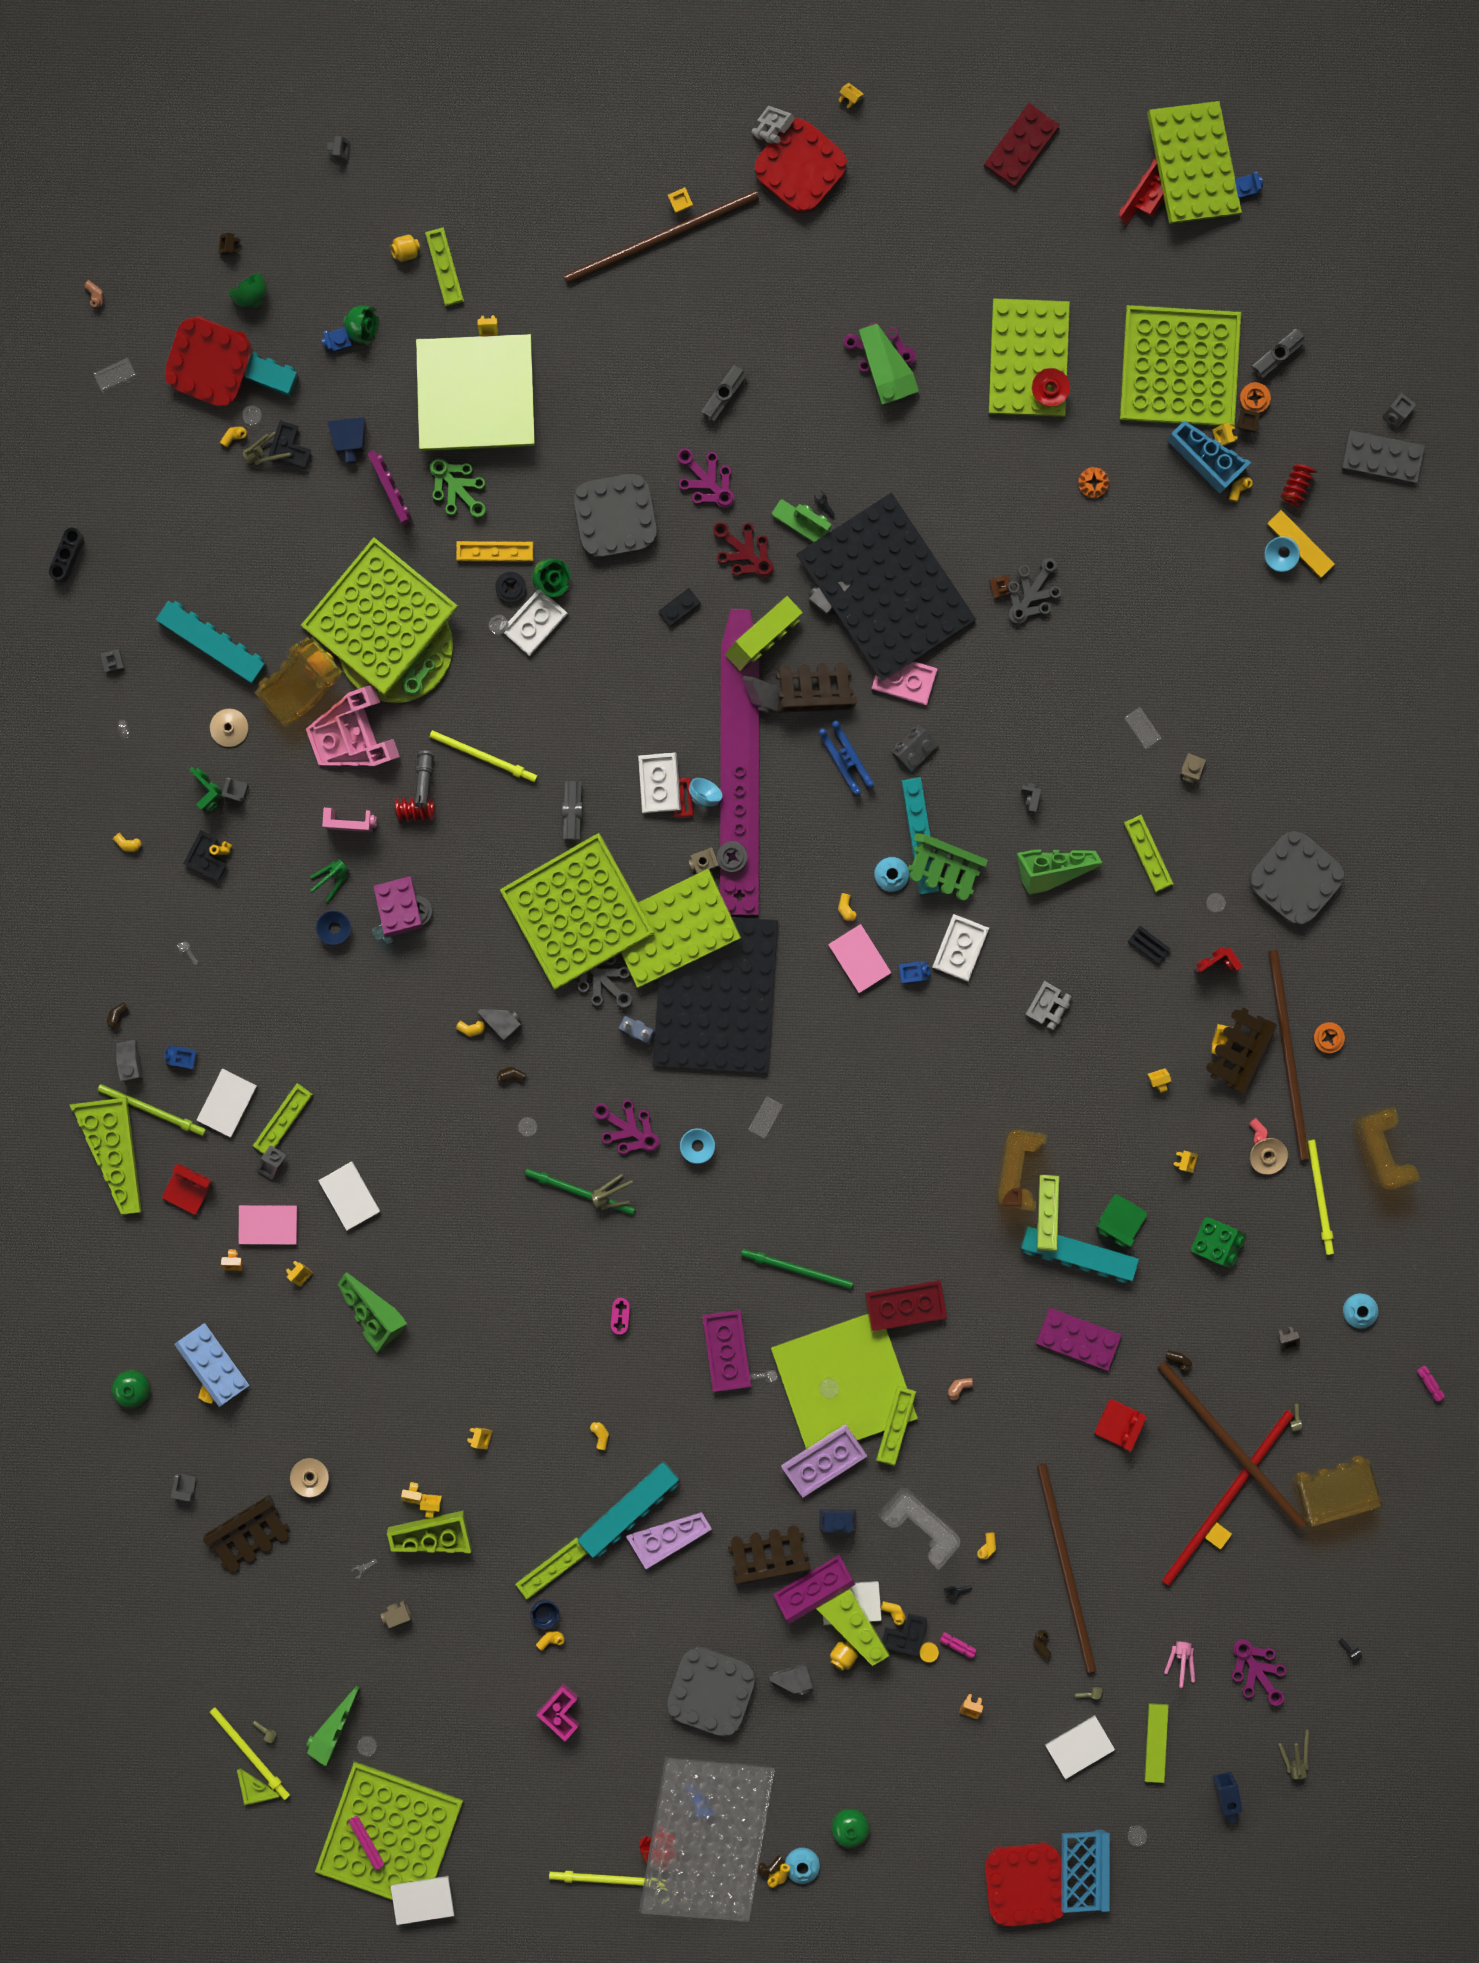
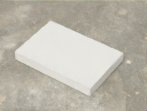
(534, 622)
(659, 783)
(960, 947)
(226, 1102)
(349, 1195)
(868, 1597)
(1080, 1747)
(422, 1900)

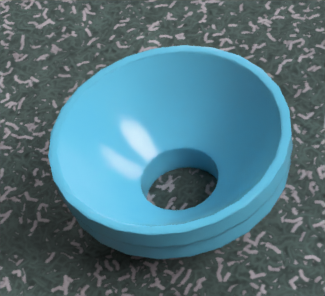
(1278, 562)
(704, 792)
(886, 883)
(687, 1150)
(1350, 1310)
(803, 1855)

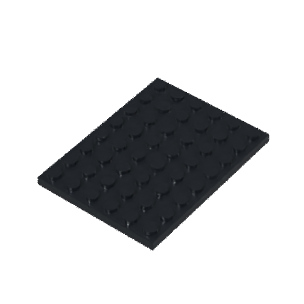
(897, 592)
(720, 1005)

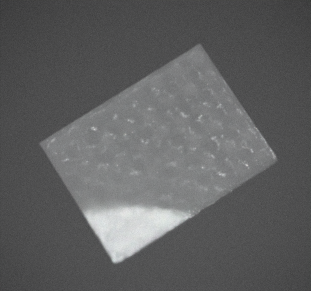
(706, 1839)

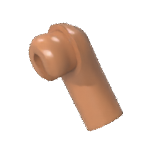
(96, 294)
(957, 1386)

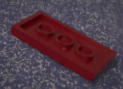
(1021, 145)
(905, 1305)

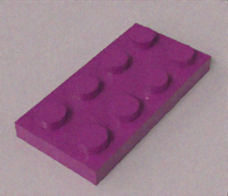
(388, 482)
(1078, 1339)
(726, 1350)
(814, 1589)

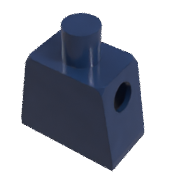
(348, 436)
(837, 1520)
(1228, 1795)

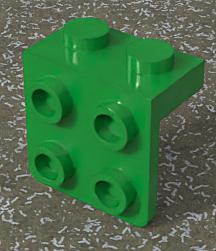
(211, 799)
(1121, 1220)
(1218, 1242)

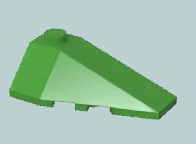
(888, 368)
(1048, 870)
(378, 1318)
(326, 1738)

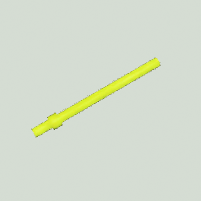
(517, 770)
(1326, 1235)
(274, 1782)
(569, 1876)

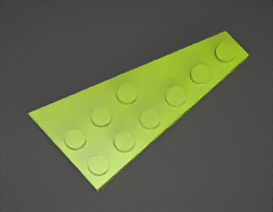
(111, 1143)

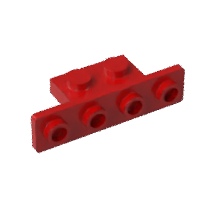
(1145, 197)

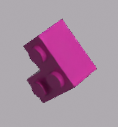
(554, 1712)

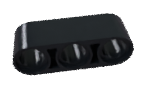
(64, 545)

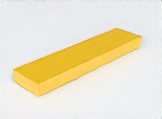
(494, 551)
(1309, 552)

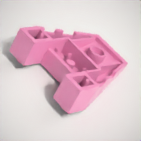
(345, 734)

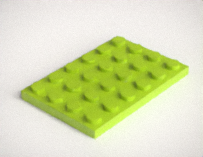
(1194, 162)
(1023, 342)
(687, 925)

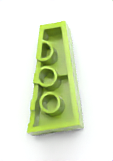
(763, 633)
(440, 1533)
(852, 1622)

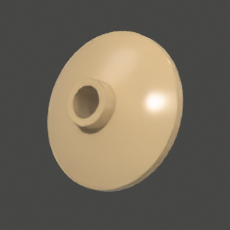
(236, 734)
(1274, 1161)
(307, 1487)

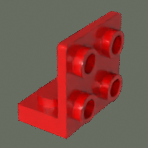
(1229, 960)
(187, 1189)
(1120, 1424)

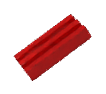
(683, 814)

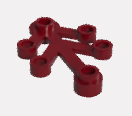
(745, 552)

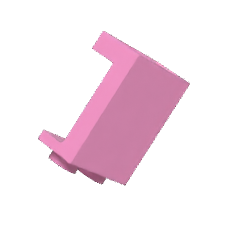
(330, 823)

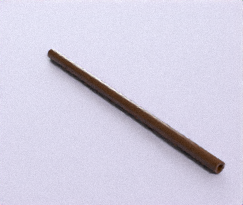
(661, 236)
(1288, 1055)
(1231, 1444)
(1066, 1568)

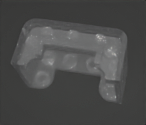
(907, 1504)

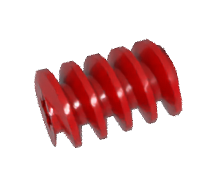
(1296, 484)
(409, 809)

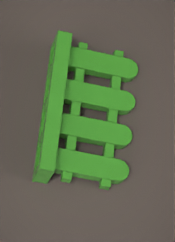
(957, 855)

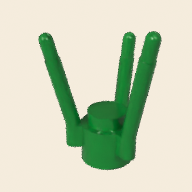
(337, 870)

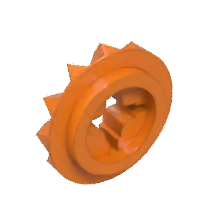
(1260, 390)
(1088, 489)
(1337, 1040)

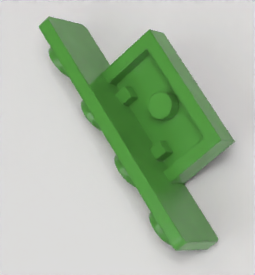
(802, 520)

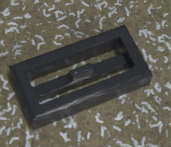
(1153, 938)

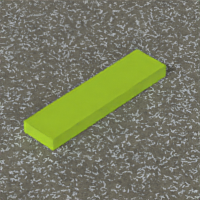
(444, 267)
(1148, 853)
(283, 1118)
(1047, 1213)
(896, 1425)
(551, 1568)
(1156, 1743)

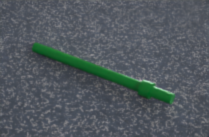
(545, 1178)
(760, 1258)

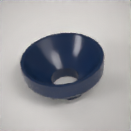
(324, 922)

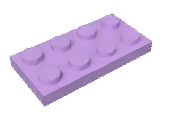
(824, 1460)

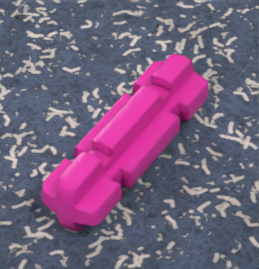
(1430, 1383)
(958, 1645)

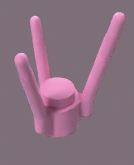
(1182, 1650)

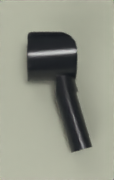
(823, 501)
(954, 1591)
(1354, 1654)

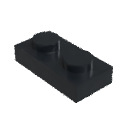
(679, 607)

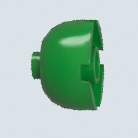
(249, 291)
(361, 323)
(551, 577)
(131, 1389)
(850, 1828)

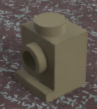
(709, 855)
(396, 1614)

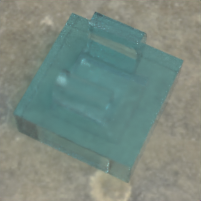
(378, 934)

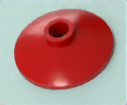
(1054, 378)

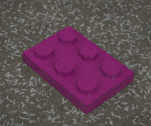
(397, 906)

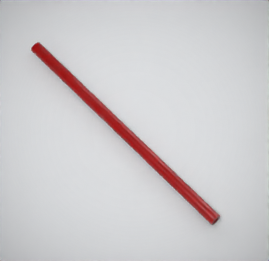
(1226, 1499)

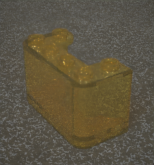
(299, 681)
(1370, 1135)
(1011, 1163)
(1337, 1491)

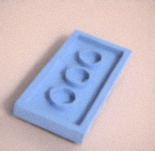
(211, 1364)

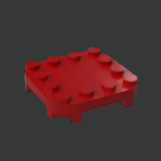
(801, 166)
(208, 361)
(1024, 1884)

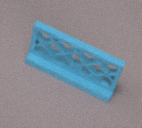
(1101, 1871)

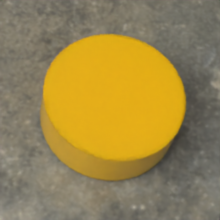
(928, 1652)

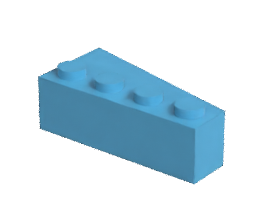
(1207, 456)

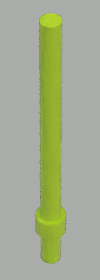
(184, 1124)

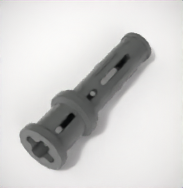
(424, 771)

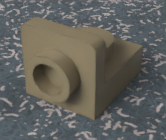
(1192, 768)

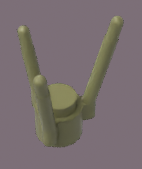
(254, 452)
(601, 1198)
(1297, 1767)

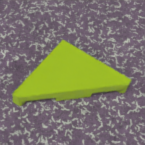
(253, 1789)

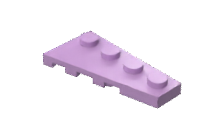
(662, 1540)

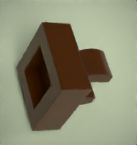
(999, 586)

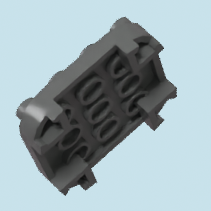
(615, 515)
(1296, 877)
(711, 1691)

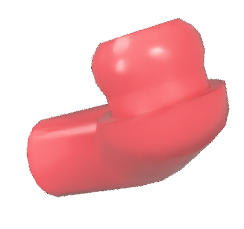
(1260, 1130)

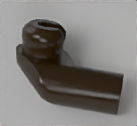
(113, 1016)
(508, 1073)
(1180, 1358)
(1040, 1642)
(772, 1868)

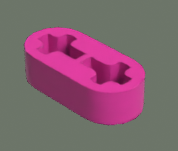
(625, 1315)

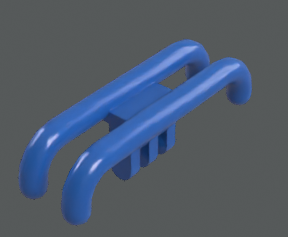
(846, 758)

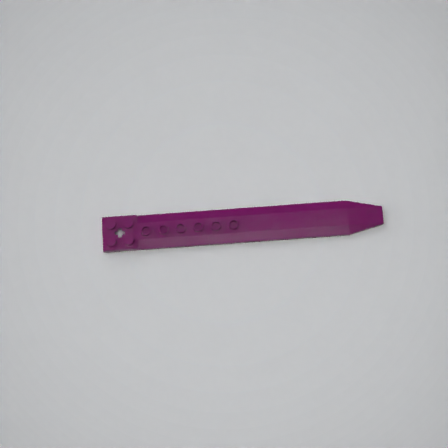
(739, 771)

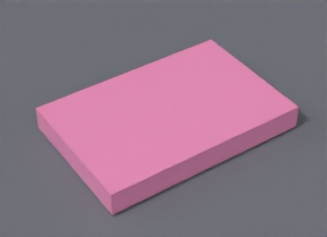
(909, 683)
(859, 958)
(267, 1224)

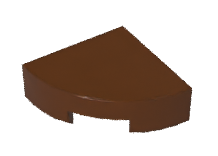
(1013, 1197)

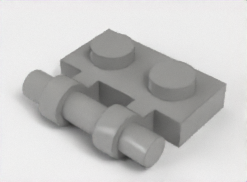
(774, 119)
(1043, 1003)

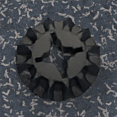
(501, 587)

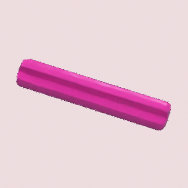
(366, 1842)

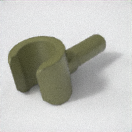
(1297, 1424)
(1095, 1694)
(270, 1735)

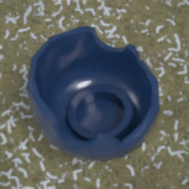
(544, 1614)

